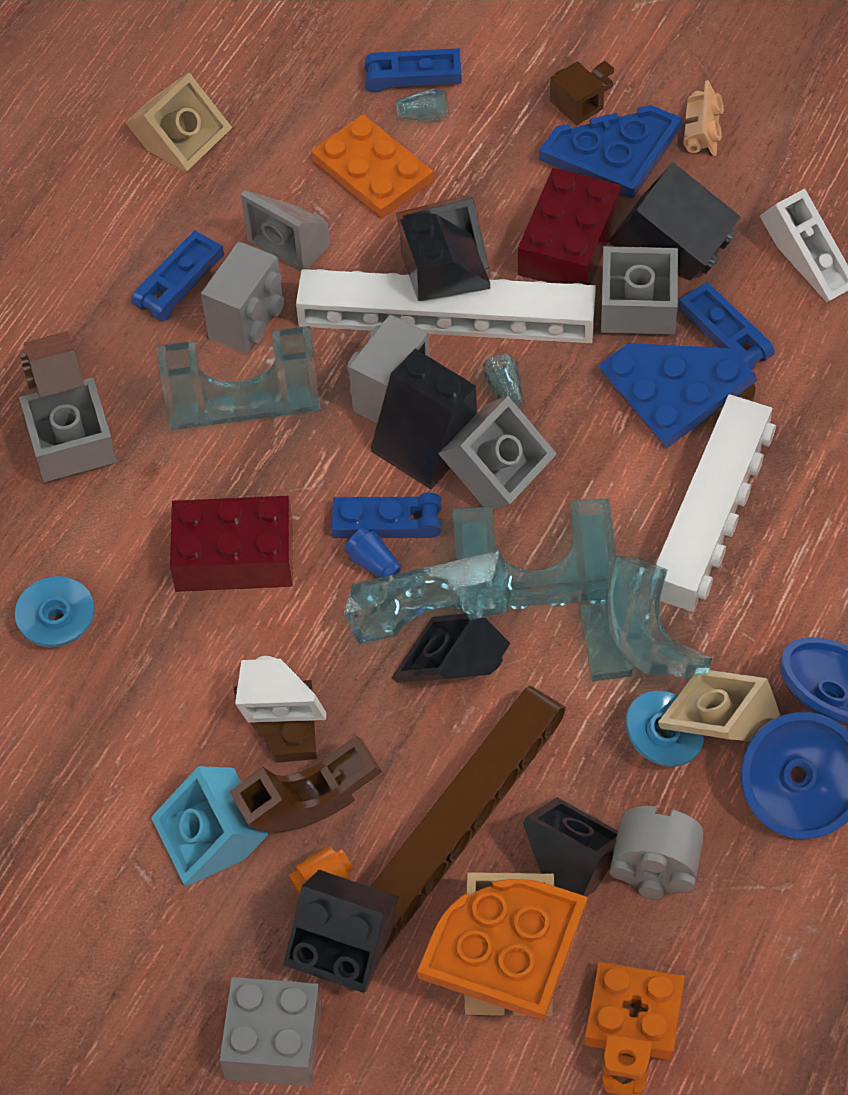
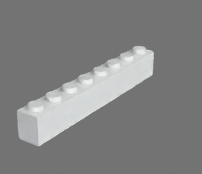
(504, 311)

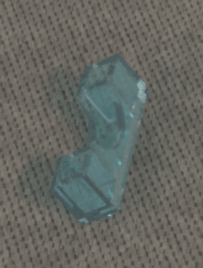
(386, 604)

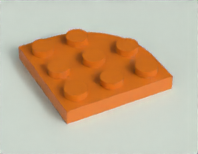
(506, 944)

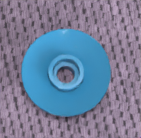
(49, 599)
(641, 727)

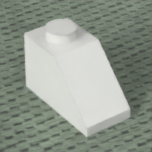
(275, 693)

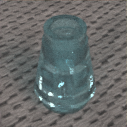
(424, 106)
(504, 378)

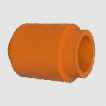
(326, 860)

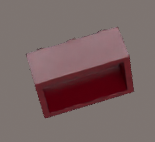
(569, 228)
(231, 543)

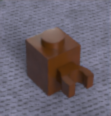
(579, 92)

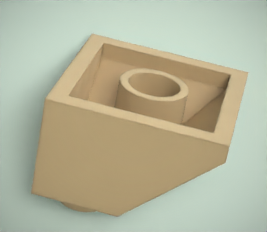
(179, 123)
(722, 706)

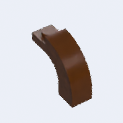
(301, 799)

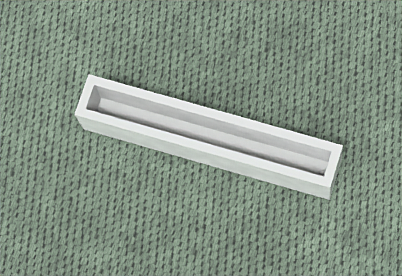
(712, 501)

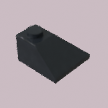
(453, 649)
(570, 846)

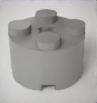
(657, 851)

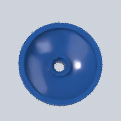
(818, 675)
(817, 801)

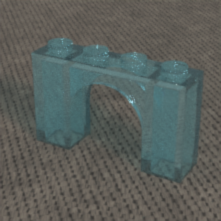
(200, 401)
(575, 579)

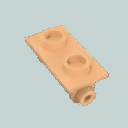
(704, 112)

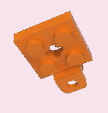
(631, 1040)

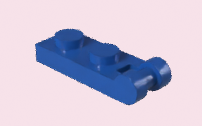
(412, 68)
(177, 275)
(725, 324)
(387, 516)

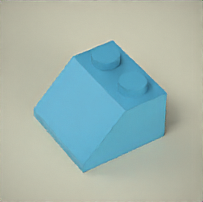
(205, 825)

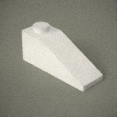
(807, 244)

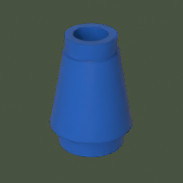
(372, 554)

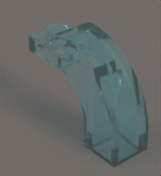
(636, 624)

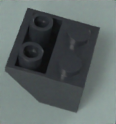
(340, 930)

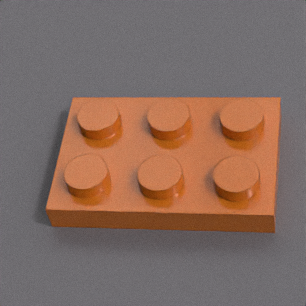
(372, 166)

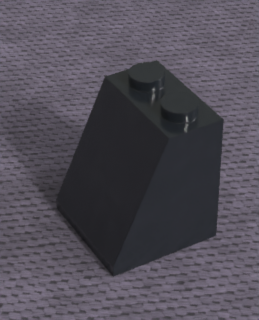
(681, 216)
(421, 415)

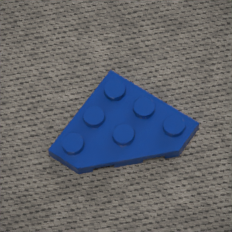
(614, 146)
(676, 385)

